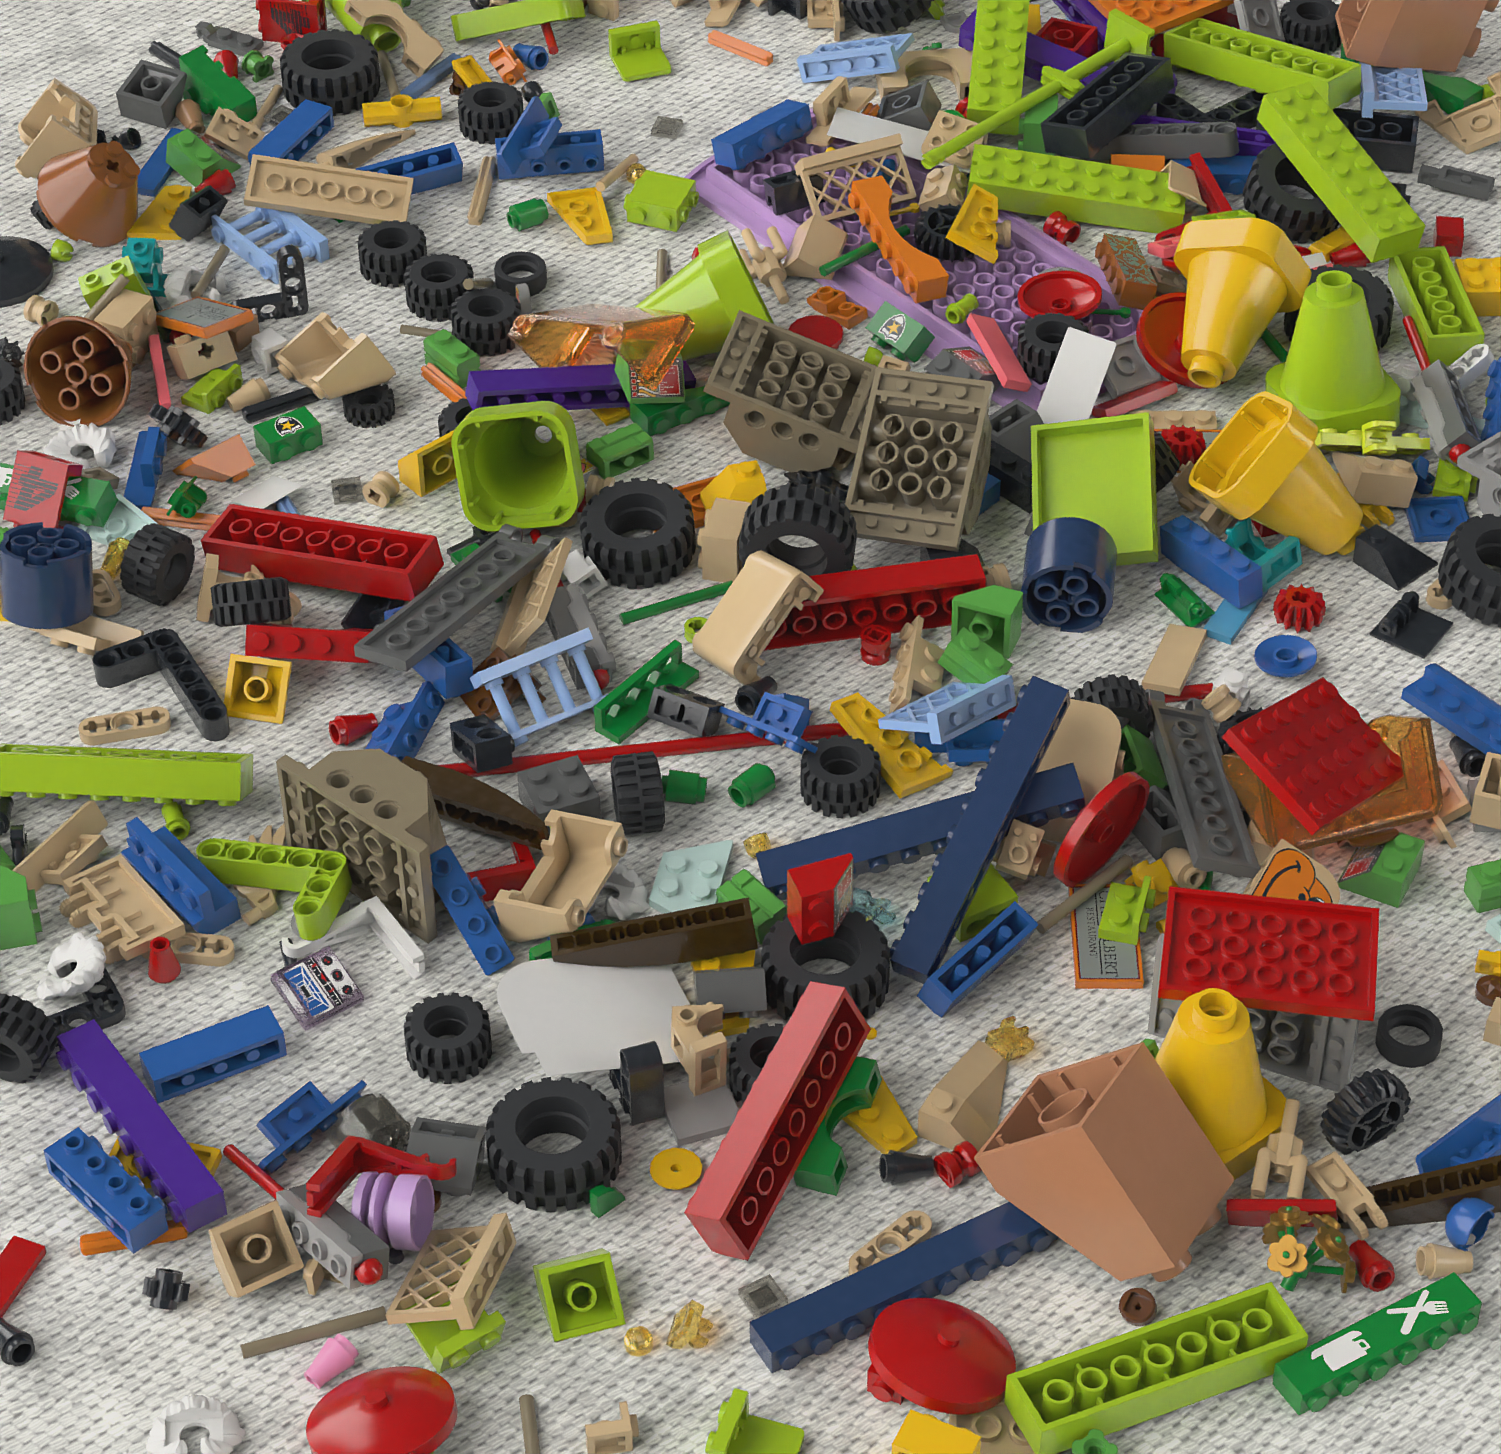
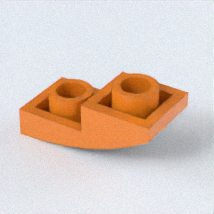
(835, 306)

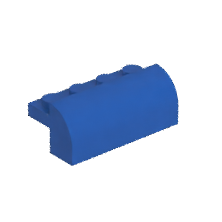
(1457, 707)
(180, 878)

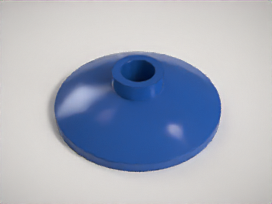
(1285, 656)

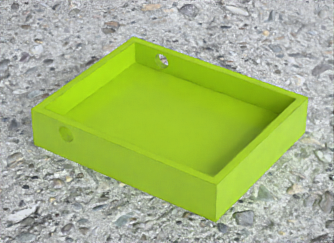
(1100, 474)

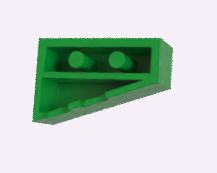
(213, 87)

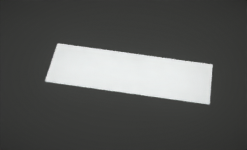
(863, 128)

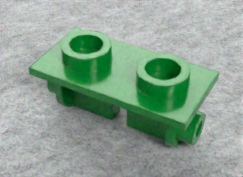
(187, 499)
(1182, 601)

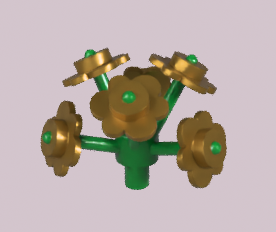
(1297, 1260)

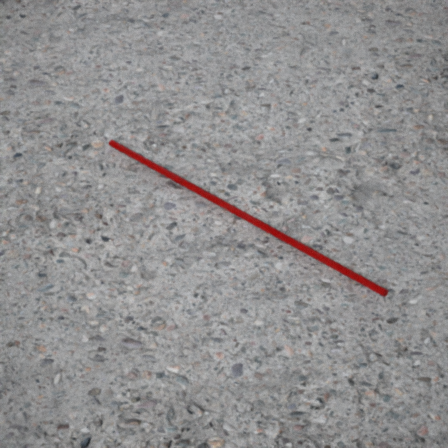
(718, 742)

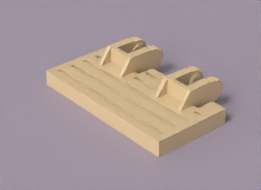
(120, 907)

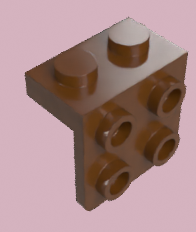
(481, 700)

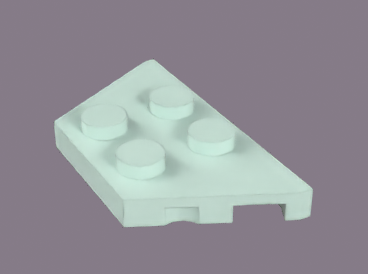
(690, 877)

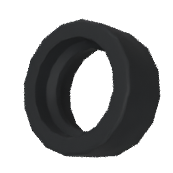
(520, 262)
(1409, 1055)

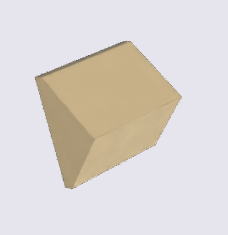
(813, 246)

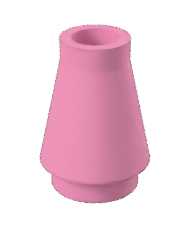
(332, 1360)

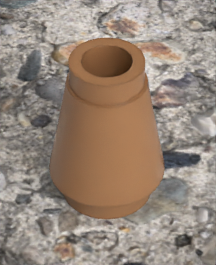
(190, 115)

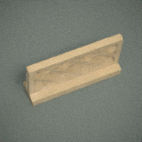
(847, 157)
(530, 602)
(476, 1277)

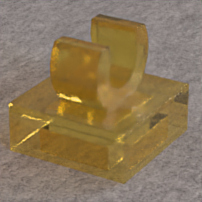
(1009, 1040)
(686, 1327)

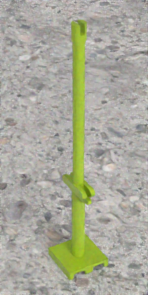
(1122, 36)

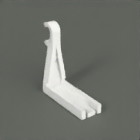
(355, 923)

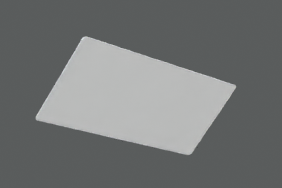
(1075, 377)

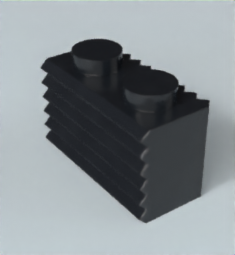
(196, 212)

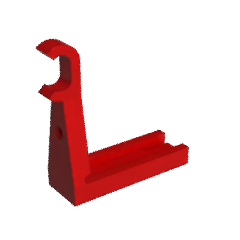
(1209, 192)
(507, 876)
(363, 1155)

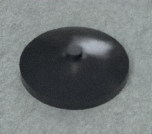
(24, 269)

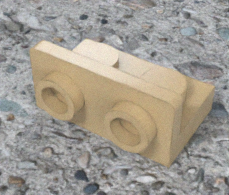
(233, 132)

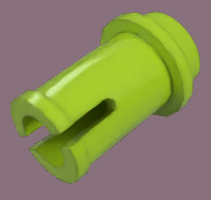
(957, 312)
(175, 820)

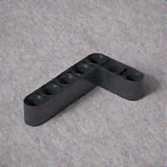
(1240, 111)
(166, 653)
(640, 1082)

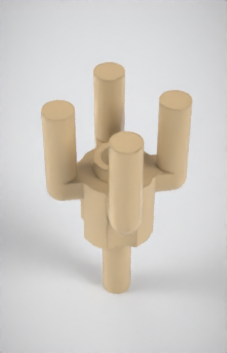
(767, 261)
(1282, 1158)

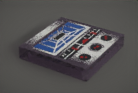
(316, 988)

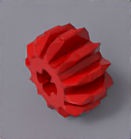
(1185, 443)
(1299, 608)

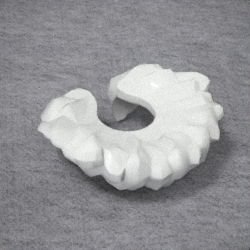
(183, 277)
(71, 442)
(631, 893)
(89, 970)
(195, 1411)

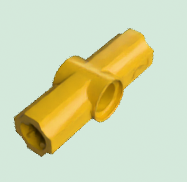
(402, 111)

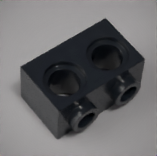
(685, 710)
(481, 743)

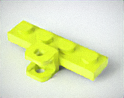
(1373, 440)

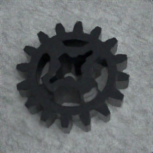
(178, 425)

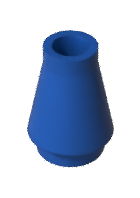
(532, 56)

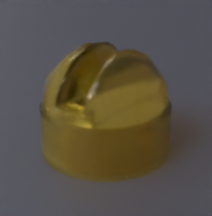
(634, 172)
(756, 844)
(631, 1343)

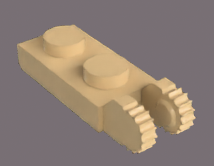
(1339, 1182)

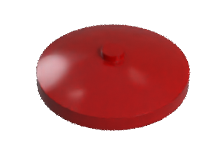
(1161, 336)
(1101, 829)
(941, 1355)
(384, 1414)

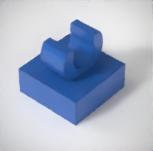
(1425, 478)

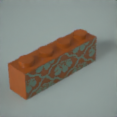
(1126, 271)

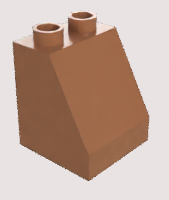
(1411, 31)
(1110, 1164)

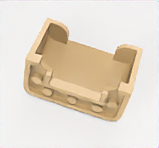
(54, 126)
(331, 361)
(752, 615)
(565, 881)

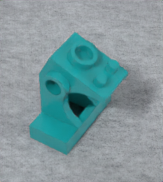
(147, 259)
(1275, 562)

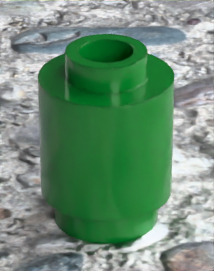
(527, 214)
(752, 785)
(684, 787)

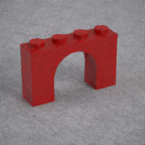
(292, 642)

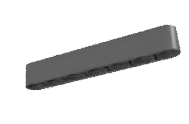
(1174, 141)

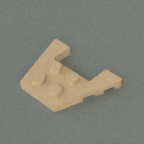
(1471, 126)

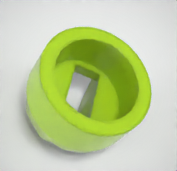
(61, 251)
(873, 356)

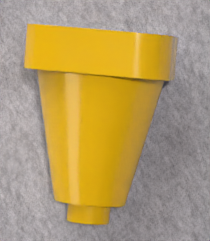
(1235, 285)
(1275, 474)
(1219, 1078)

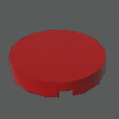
(820, 329)

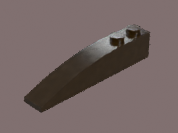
(479, 805)
(662, 938)
(1433, 1194)

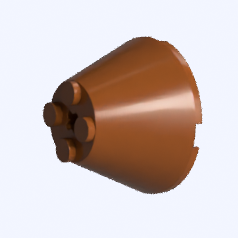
(91, 193)
(78, 370)

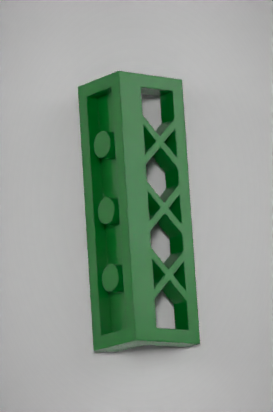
(630, 713)

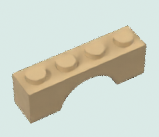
(419, 48)

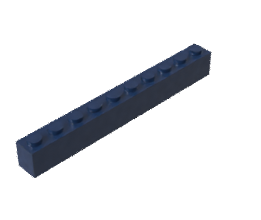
(980, 830)
(916, 831)
(921, 1271)

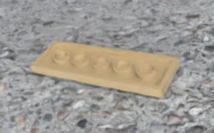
(327, 190)

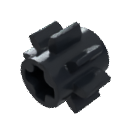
(11, 352)
(166, 1288)

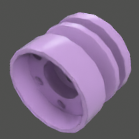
(395, 1208)

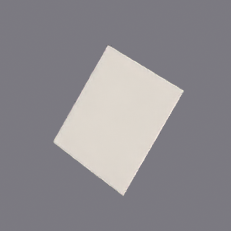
(267, 492)

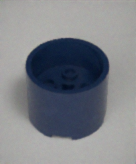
(1069, 574)
(46, 576)

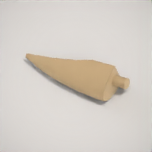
(361, 150)

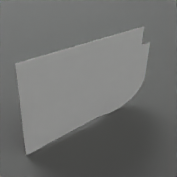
(586, 1014)

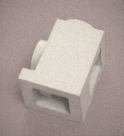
(265, 347)
(1403, 377)
(584, 574)
(1238, 684)

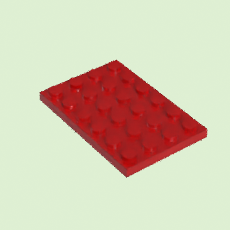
(1316, 755)
(1271, 952)

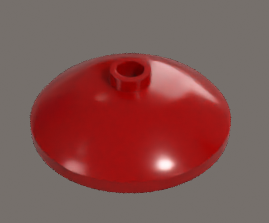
(1060, 292)

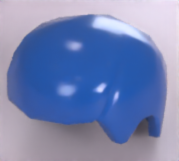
(1468, 1218)

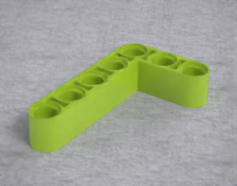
(514, 16)
(317, 874)

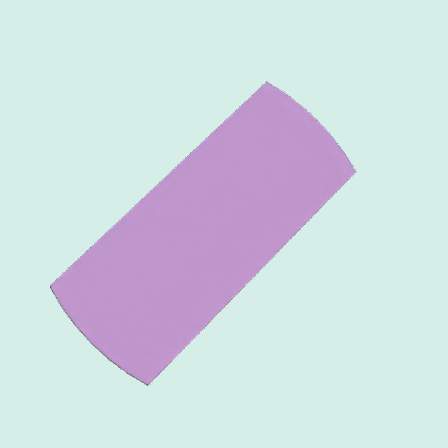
(870, 280)

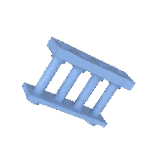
(295, 231)
(520, 669)

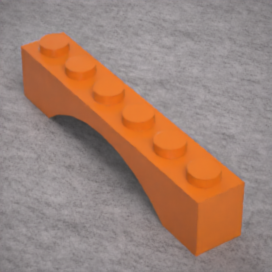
(919, 273)

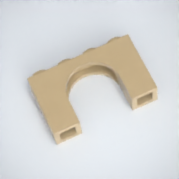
(947, 63)

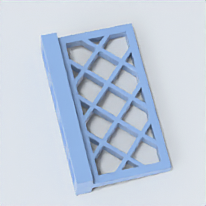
(854, 58)
(1391, 89)
(953, 709)

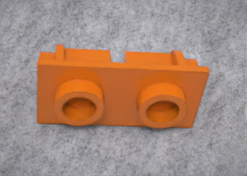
(505, 64)

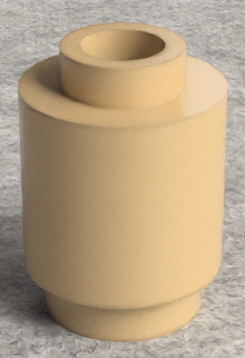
(1181, 868)

